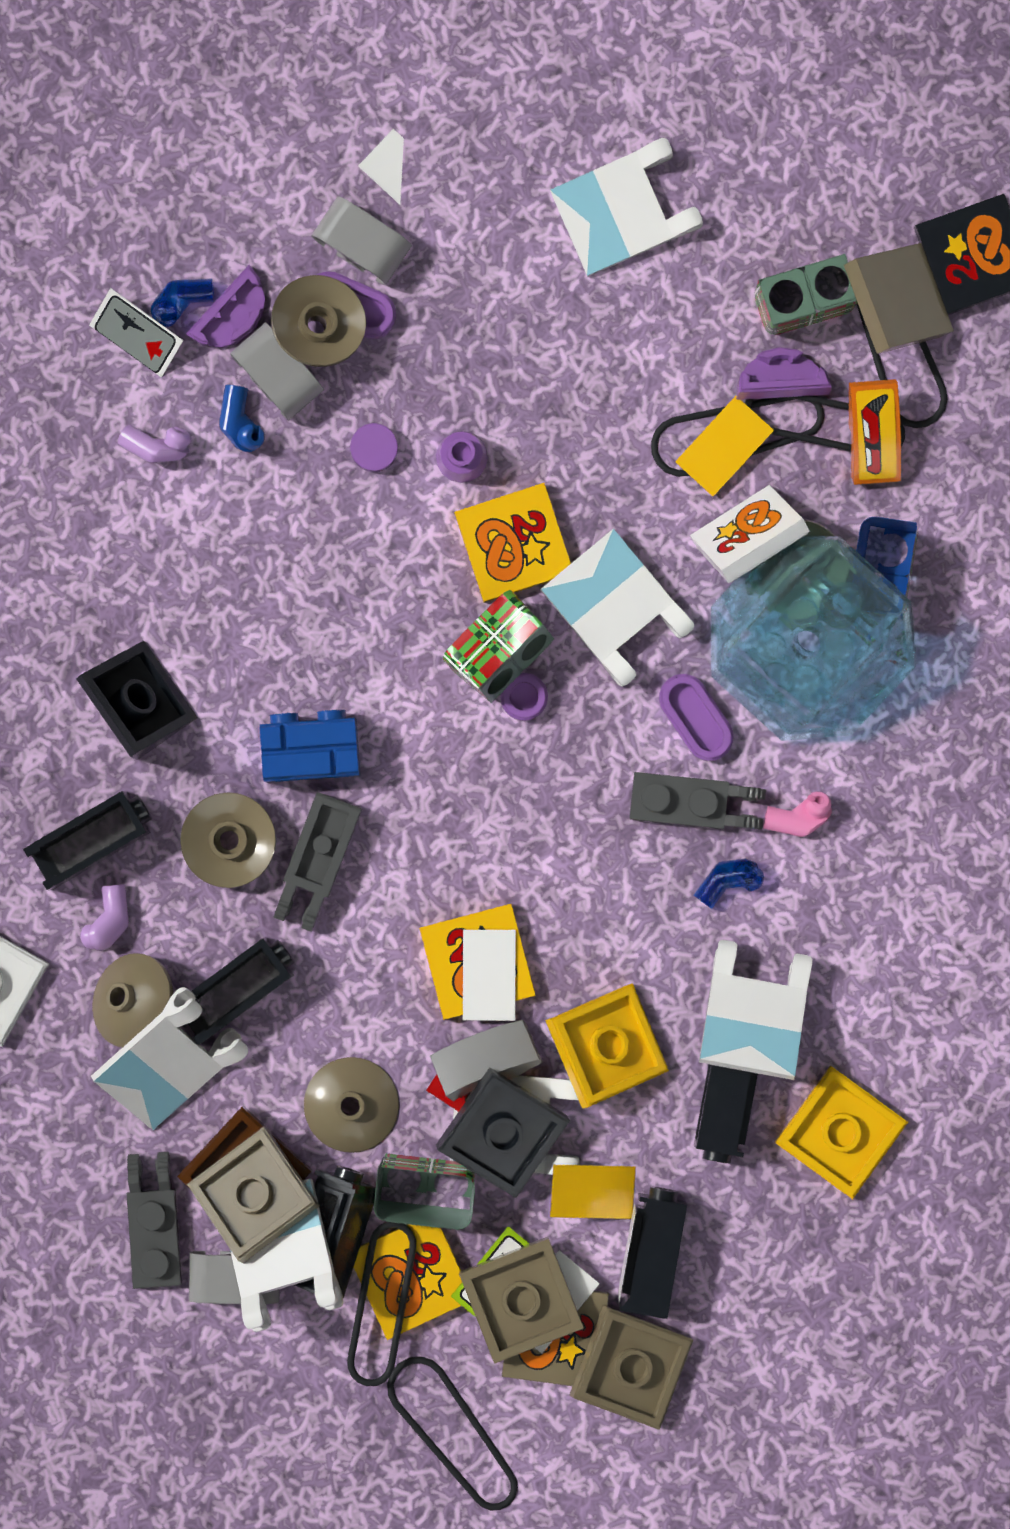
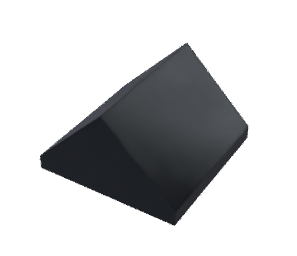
(137, 699)

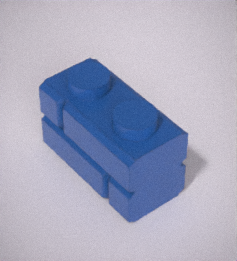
(309, 748)

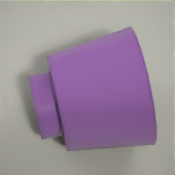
(461, 456)

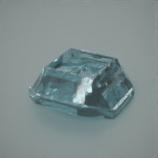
(851, 609)

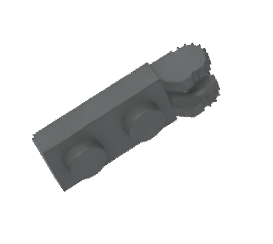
(690, 801)
(318, 855)
(153, 1226)

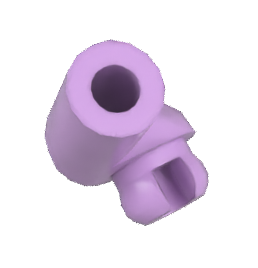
(156, 450)
(110, 923)

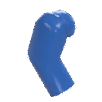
(236, 424)

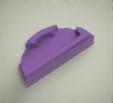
(232, 314)
(782, 374)

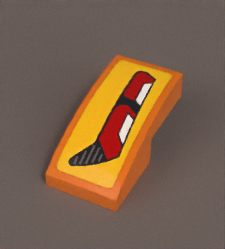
(875, 431)

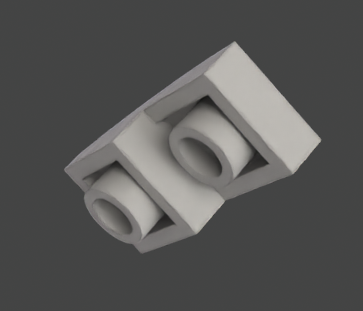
(503, 1048)

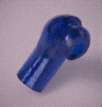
(177, 296)
(729, 875)

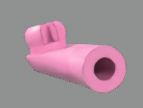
(802, 819)

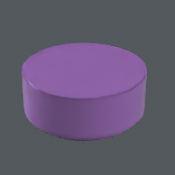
(374, 447)
(525, 697)

